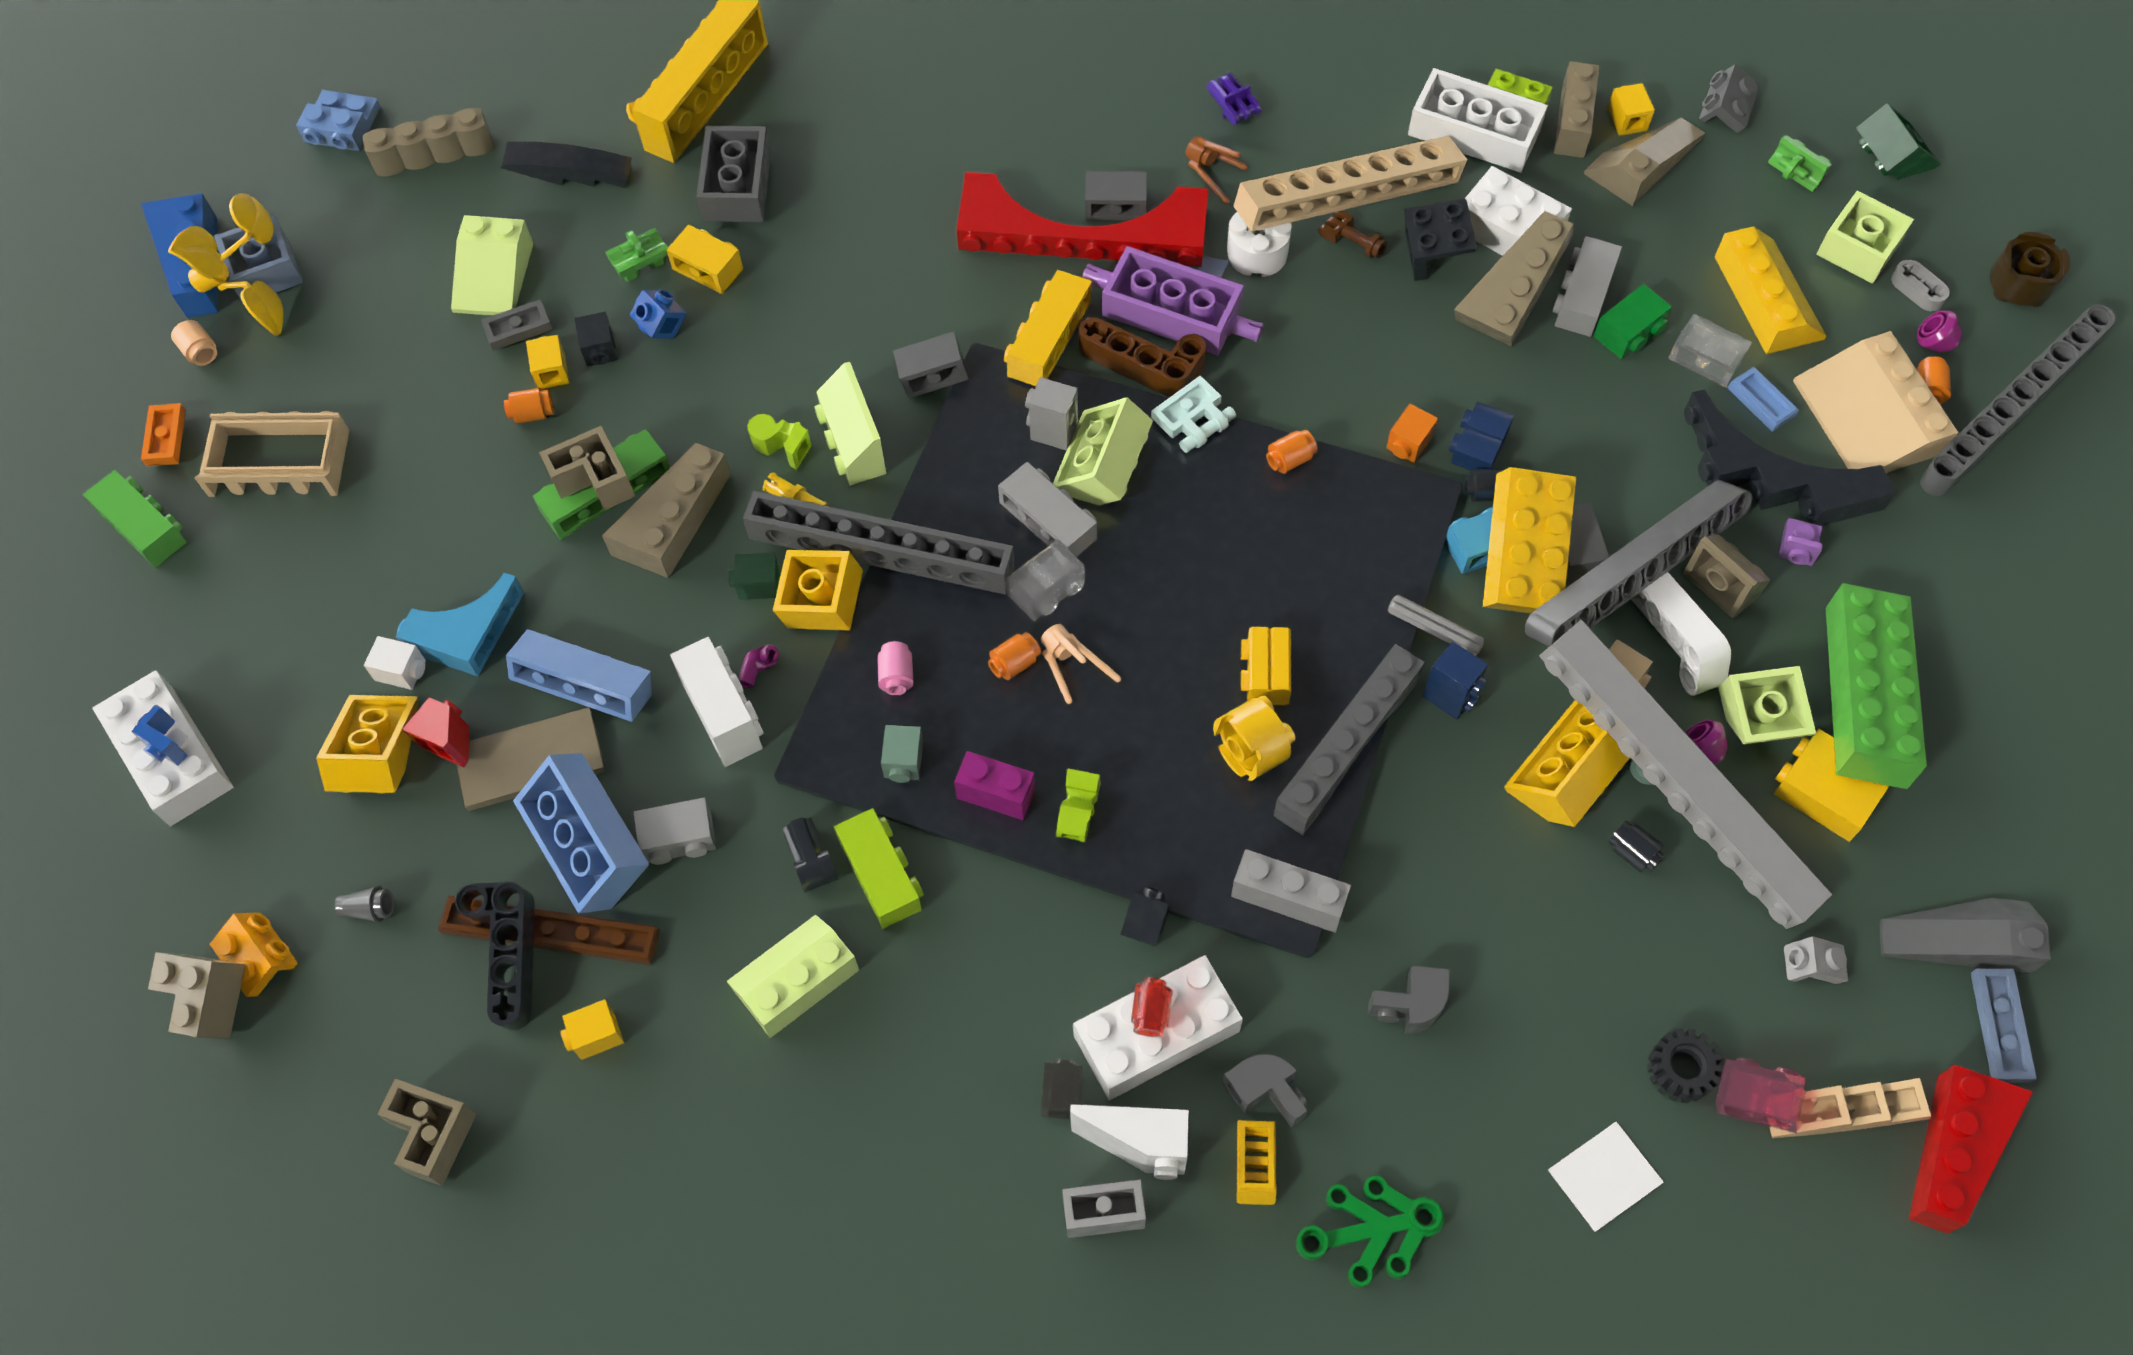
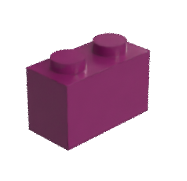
(995, 785)

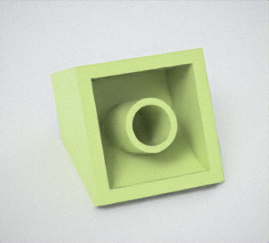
(1767, 705)

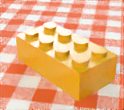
(1528, 539)

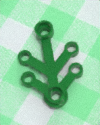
(1376, 1228)

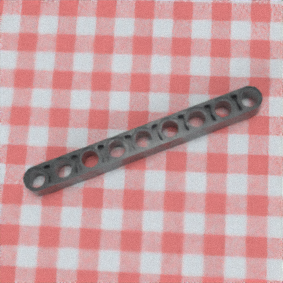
(2017, 400)
(1639, 562)

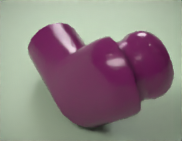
(755, 662)

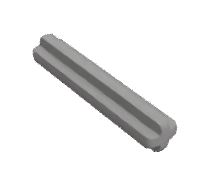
(1435, 624)

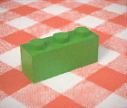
(136, 517)

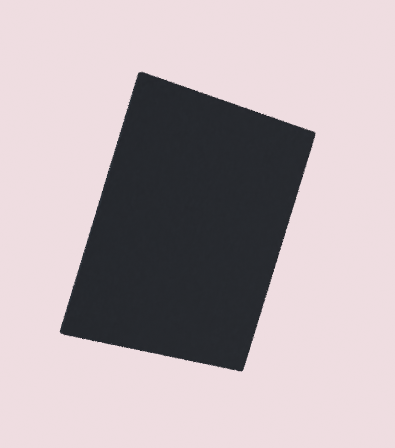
(1166, 598)

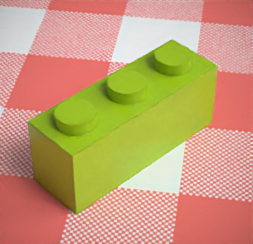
(879, 867)

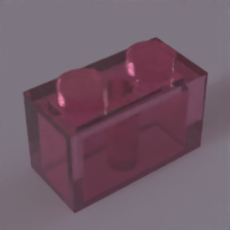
(1761, 1094)

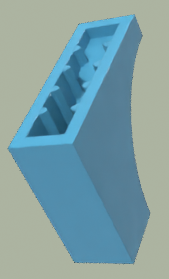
(466, 634)

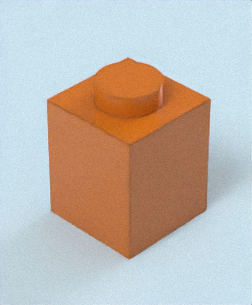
(1411, 433)

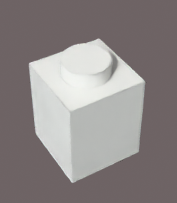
(395, 663)

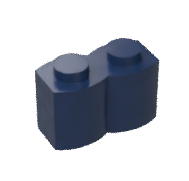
(1481, 438)

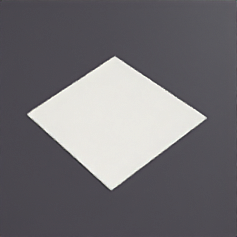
(1605, 1176)

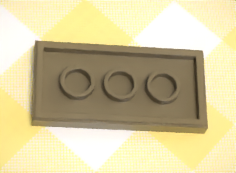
(507, 760)

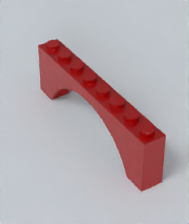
(997, 223)

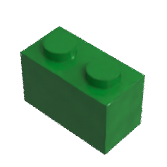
(1632, 322)

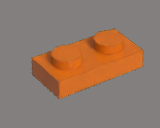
(163, 434)

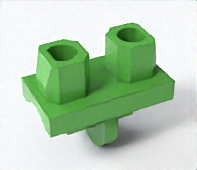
(1799, 163)
(638, 253)

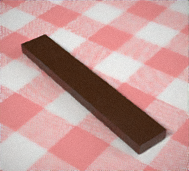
(565, 933)

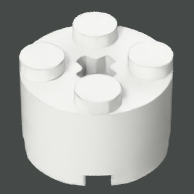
(1259, 250)

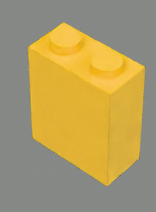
(1817, 791)

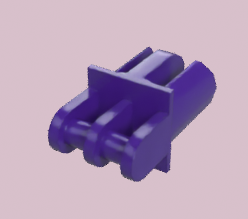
(1233, 98)

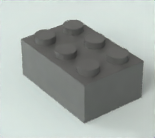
(734, 173)

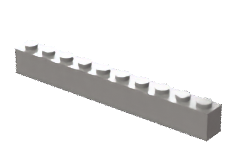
(1685, 776)

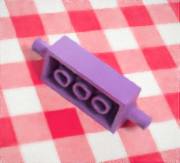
(1172, 300)

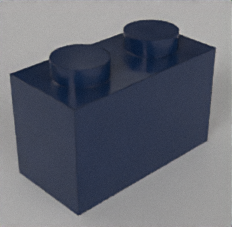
(1456, 681)

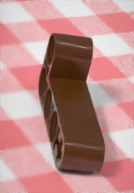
(1102, 341)

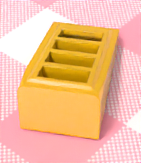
(1256, 1187)

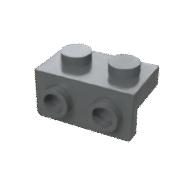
(1730, 98)

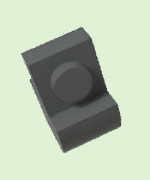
(1420, 1006)
(1266, 1078)

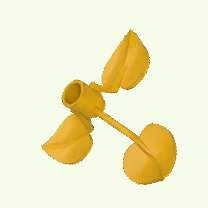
(209, 271)

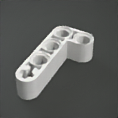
(1689, 632)

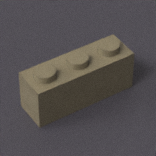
(1576, 109)

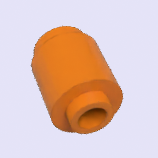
(1937, 377)
(529, 405)
(1291, 451)
(1014, 656)

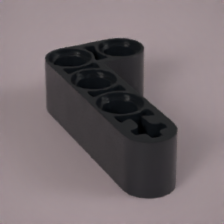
(500, 955)

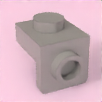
(1816, 959)

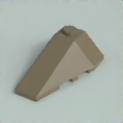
(1641, 162)

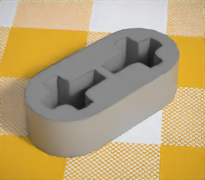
(1920, 285)

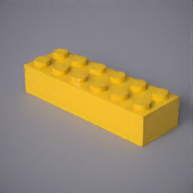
(700, 77)

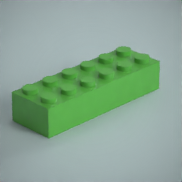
(1874, 687)

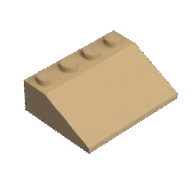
(1876, 406)

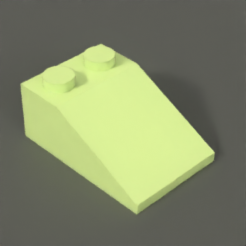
(489, 264)

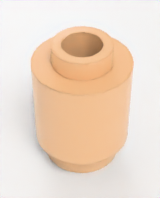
(194, 342)

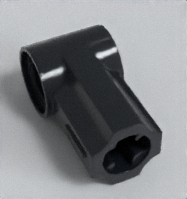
(811, 860)

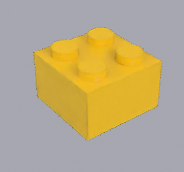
(818, 590)

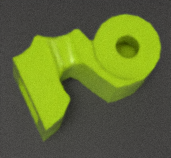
(770, 437)
(1078, 808)

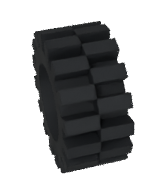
(1677, 1086)

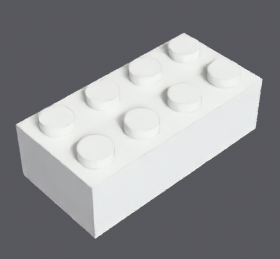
(1478, 119)
(168, 788)
(1198, 1020)

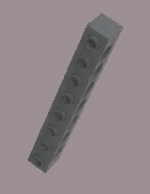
(880, 542)

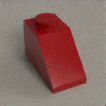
(440, 731)

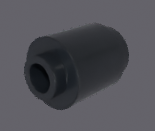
(1481, 484)
(1637, 847)

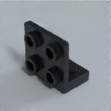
(1437, 232)

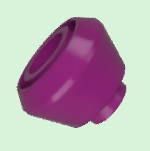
(1940, 332)
(1710, 739)

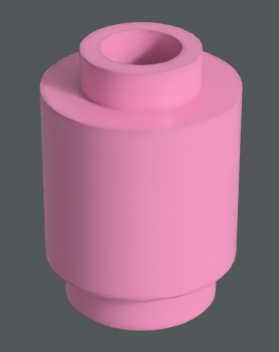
(895, 668)

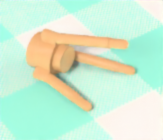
(1062, 645)

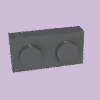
(516, 324)

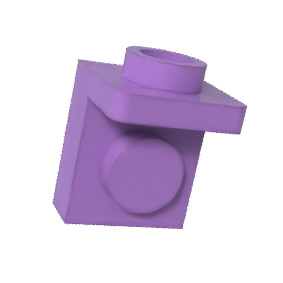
(1800, 542)

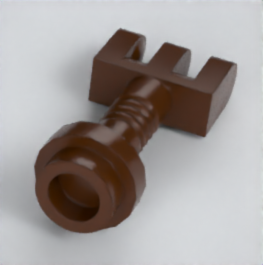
(1342, 224)

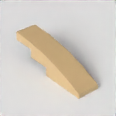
(1859, 1108)

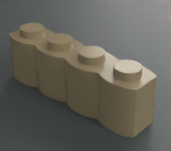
(423, 143)

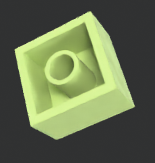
(1864, 236)

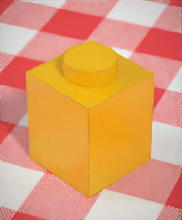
(1630, 109)
(547, 362)
(591, 1030)

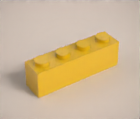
(1048, 328)

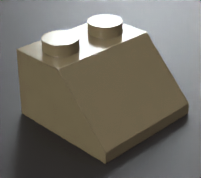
(1725, 575)

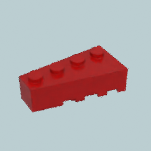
(1963, 1144)

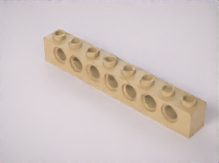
(1349, 183)

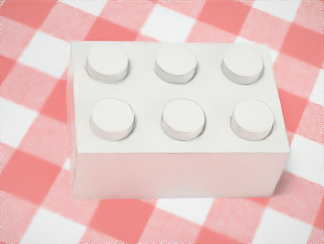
(1505, 208)
(719, 700)

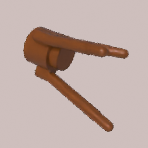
(1203, 152)

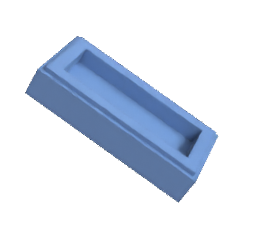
(1763, 399)

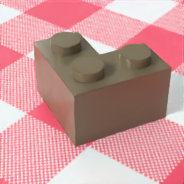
(585, 463)
(204, 993)
(434, 1127)

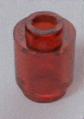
(1151, 1007)

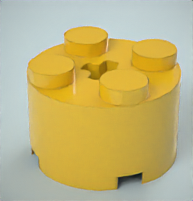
(1253, 738)

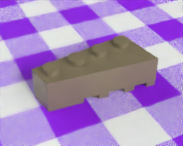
(1513, 285)
(670, 512)

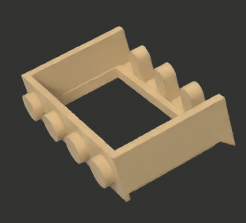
(268, 423)

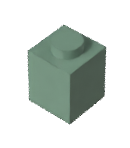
(902, 753)

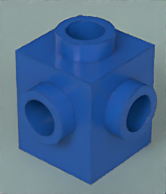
(658, 314)

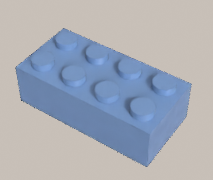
(580, 832)

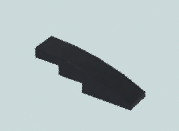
(572, 162)

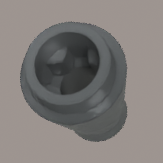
(368, 904)

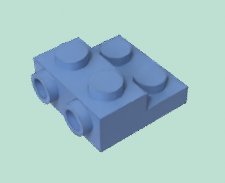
(338, 120)

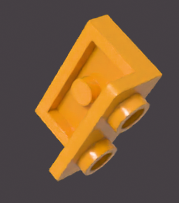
(253, 942)

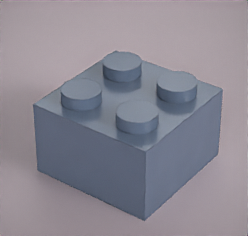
(266, 262)

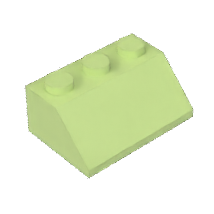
(850, 427)
(1103, 452)
(794, 975)

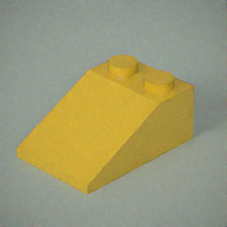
(367, 745)

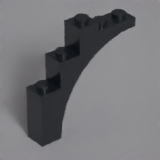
(1773, 480)

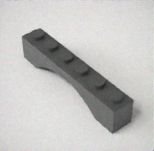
(1334, 755)

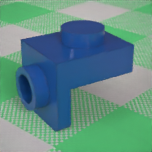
(152, 731)

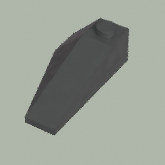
(1972, 934)

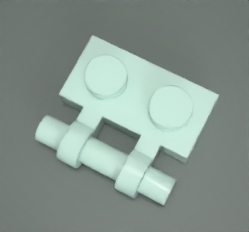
(1189, 405)

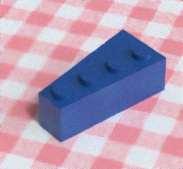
(165, 221)

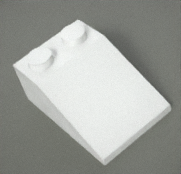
(1141, 1136)

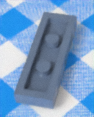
(2003, 1025)

